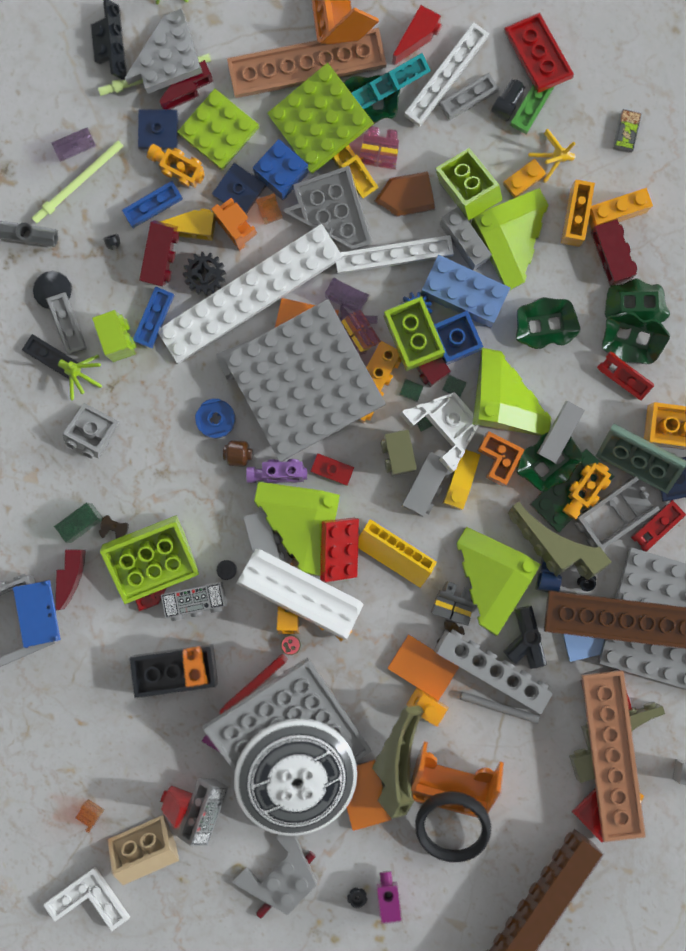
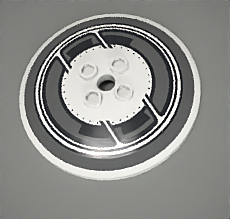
(289, 752)

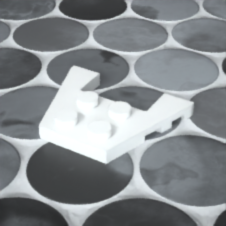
(451, 419)

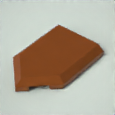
(407, 194)

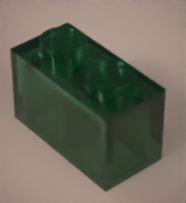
(78, 522)

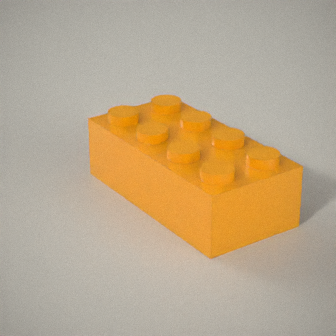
(666, 425)

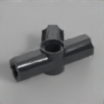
(520, 646)

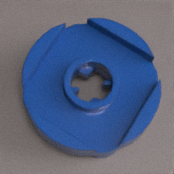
(224, 425)

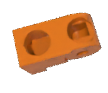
(194, 666)

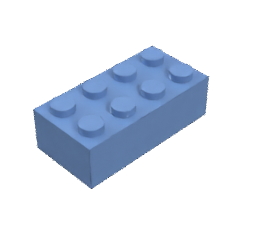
(465, 290)

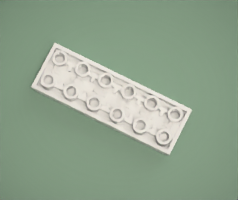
(300, 593)

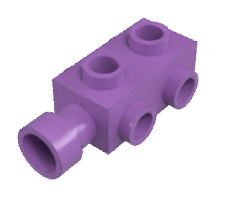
(279, 471)

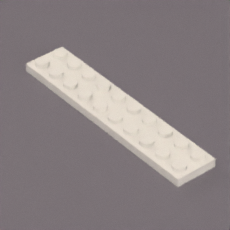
(250, 293)

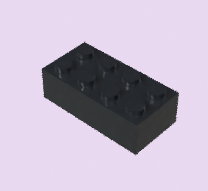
(165, 673)

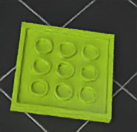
(320, 118)

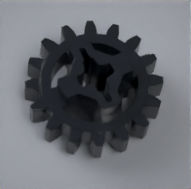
(196, 273)

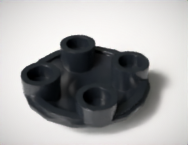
(49, 285)

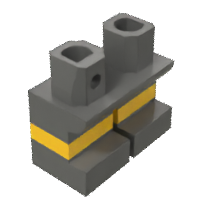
(445, 600)

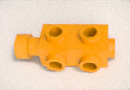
(184, 165)
(589, 487)

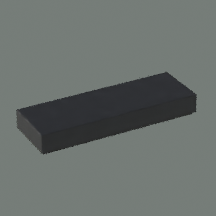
(46, 354)

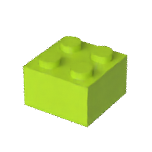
(114, 335)

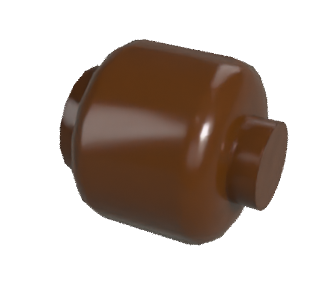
(237, 453)

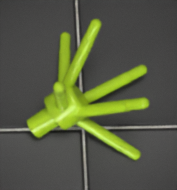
(74, 370)

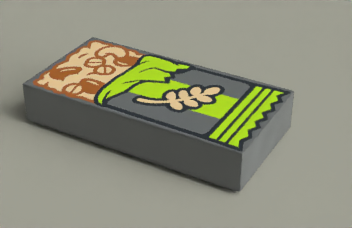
(627, 130)

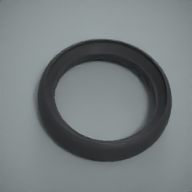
(446, 854)

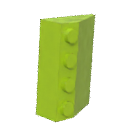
(149, 559)

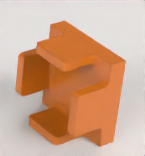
(234, 223)

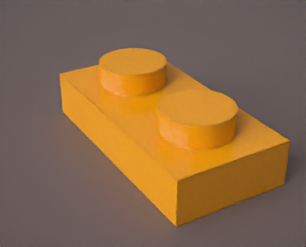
(524, 178)

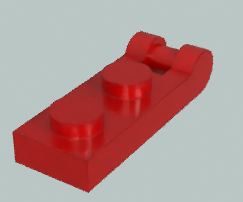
(626, 376)
(659, 525)

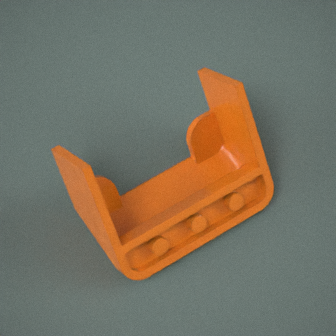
(339, 22)
(433, 779)

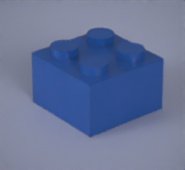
(280, 169)
(458, 337)

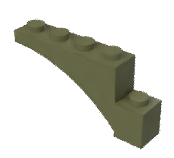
(556, 550)
(582, 758)
(394, 763)

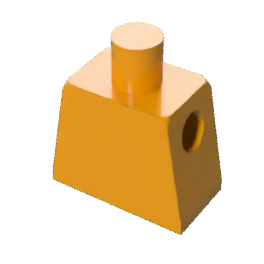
(287, 622)
(433, 709)

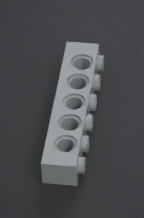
(535, 700)

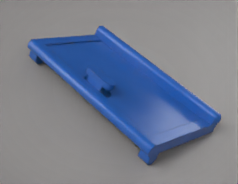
(36, 613)

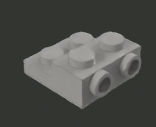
(90, 431)

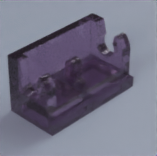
(74, 144)
(346, 295)

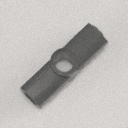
(38, 235)

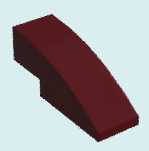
(186, 89)
(69, 578)

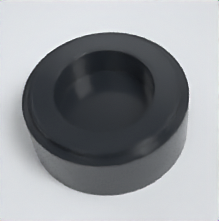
(226, 569)

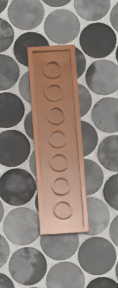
(296, 63)
(613, 756)

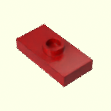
(332, 469)

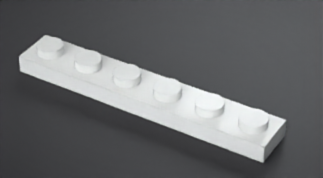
(446, 74)
(395, 254)

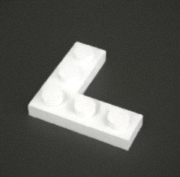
(90, 886)

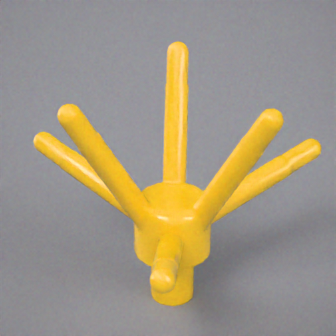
(559, 155)

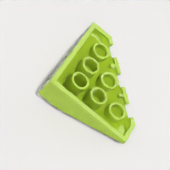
(511, 233)
(504, 400)
(298, 519)
(496, 576)

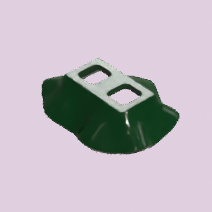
(390, 102)
(638, 289)
(542, 310)
(628, 349)
(558, 473)

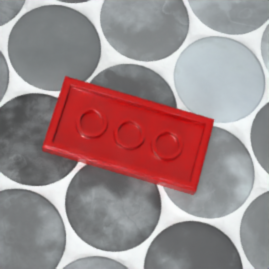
(538, 52)
(255, 683)

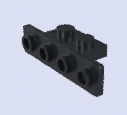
(108, 40)

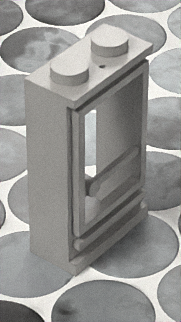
(637, 502)

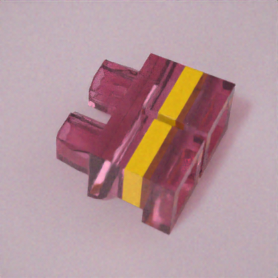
(388, 146)
(359, 333)

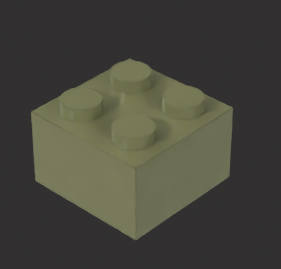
(399, 453)

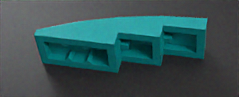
(392, 81)

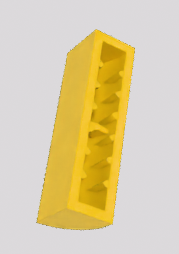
(395, 553)

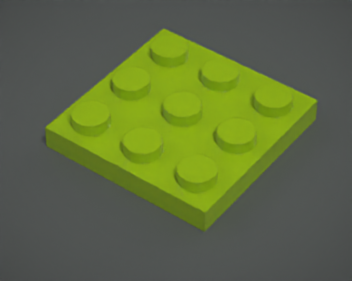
(218, 129)

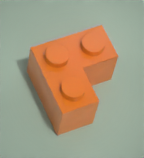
(505, 457)

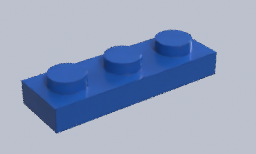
(152, 204)
(153, 317)

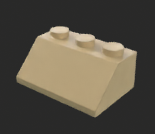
(142, 850)

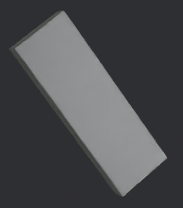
(469, 96)
(66, 323)
(561, 431)

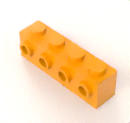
(380, 368)

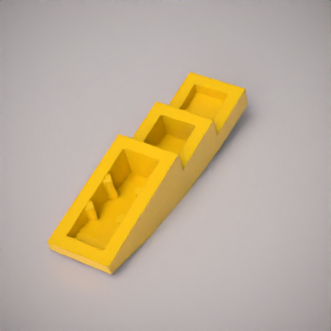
(363, 180)

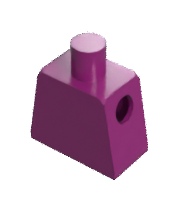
(388, 906)

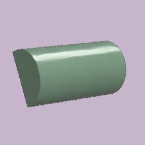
(641, 458)

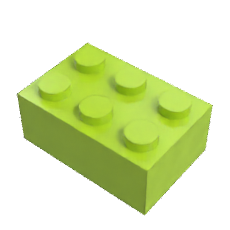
(469, 183)
(414, 333)

